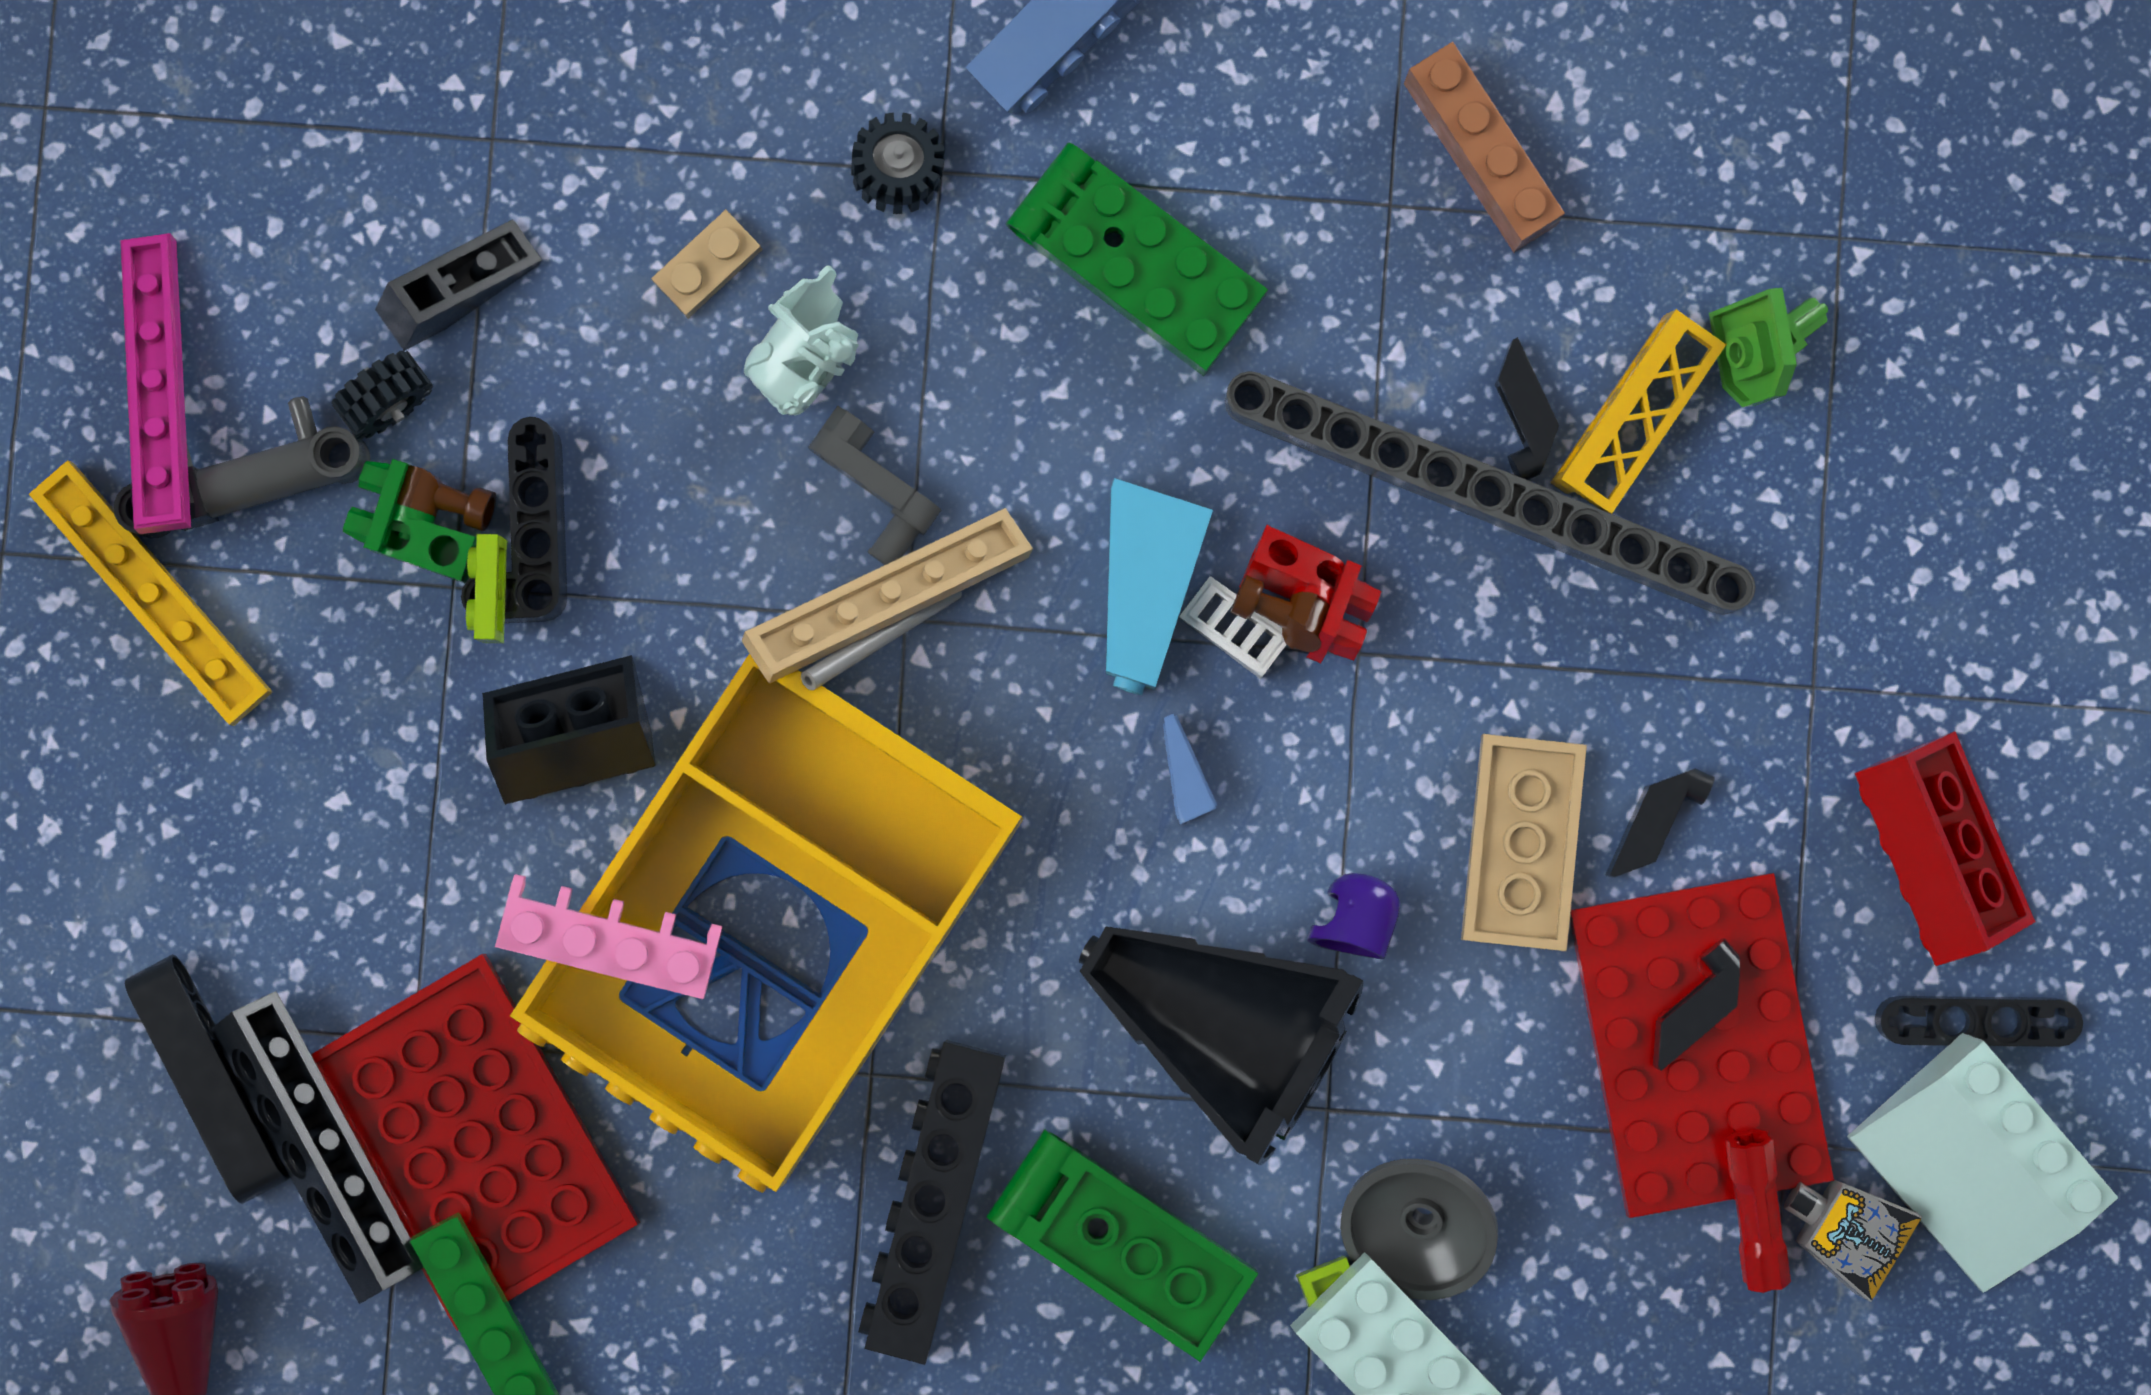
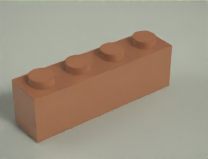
(1483, 147)

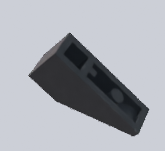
(455, 284)

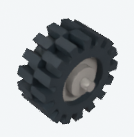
(897, 163)
(382, 394)

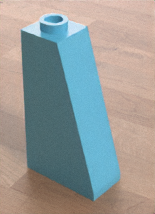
(1150, 569)

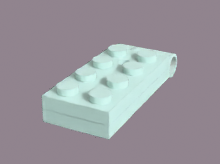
(1383, 1340)

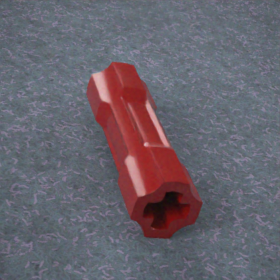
(1754, 1177)

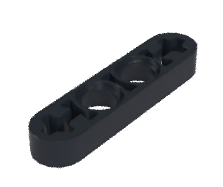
(1978, 1020)

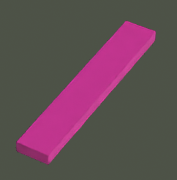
(155, 384)

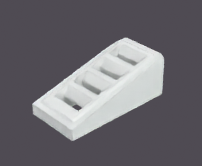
(1240, 654)

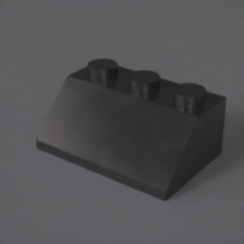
(567, 730)

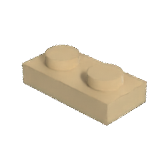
(707, 263)

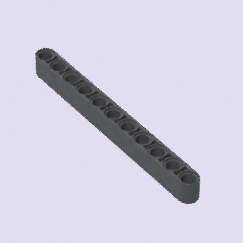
(1513, 490)

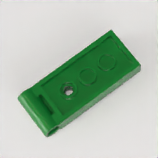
(1159, 274)
(1144, 1261)

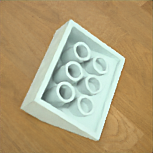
(1981, 1163)

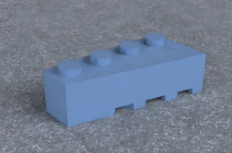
(1041, 45)

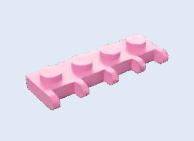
(607, 944)

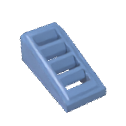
(1189, 787)

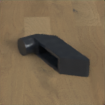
(1527, 410)
(1655, 817)
(1701, 1007)

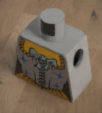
(1852, 1233)

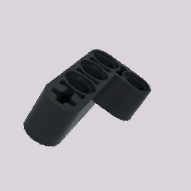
(528, 520)

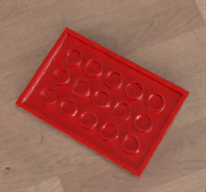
(1737, 1077)
(475, 1125)

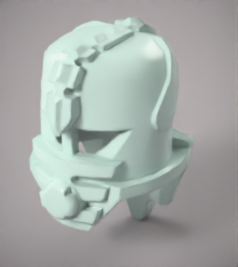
(802, 346)

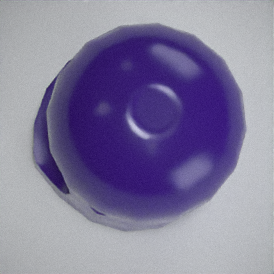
(1362, 919)

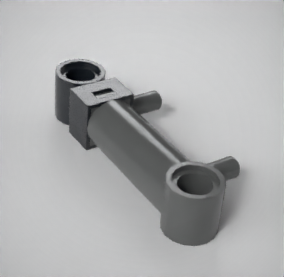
(264, 474)

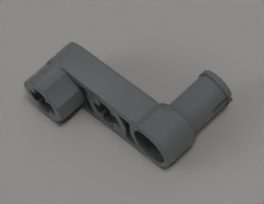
(841, 446)

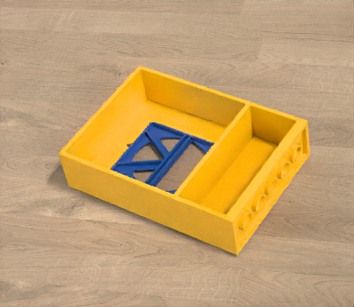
(848, 816)

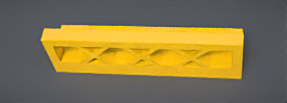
(1623, 399)

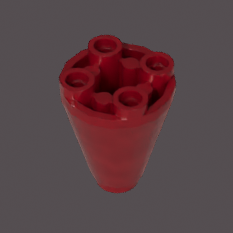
(169, 1327)

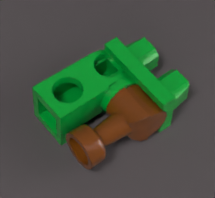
(406, 518)

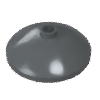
(1421, 1252)

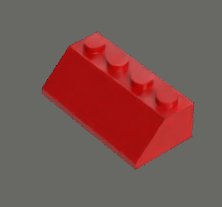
(1945, 849)

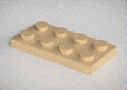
(1523, 842)

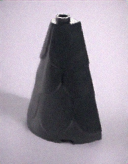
(1226, 1025)

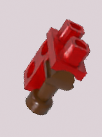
(1318, 591)

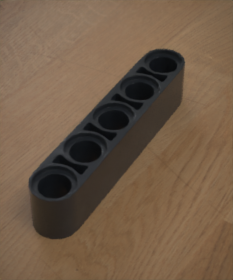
(204, 1079)

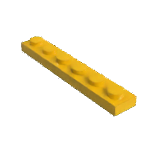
(151, 593)

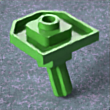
(1762, 344)

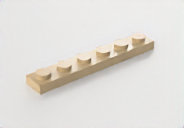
(886, 595)

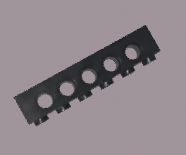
(317, 1146)
(912, 1334)

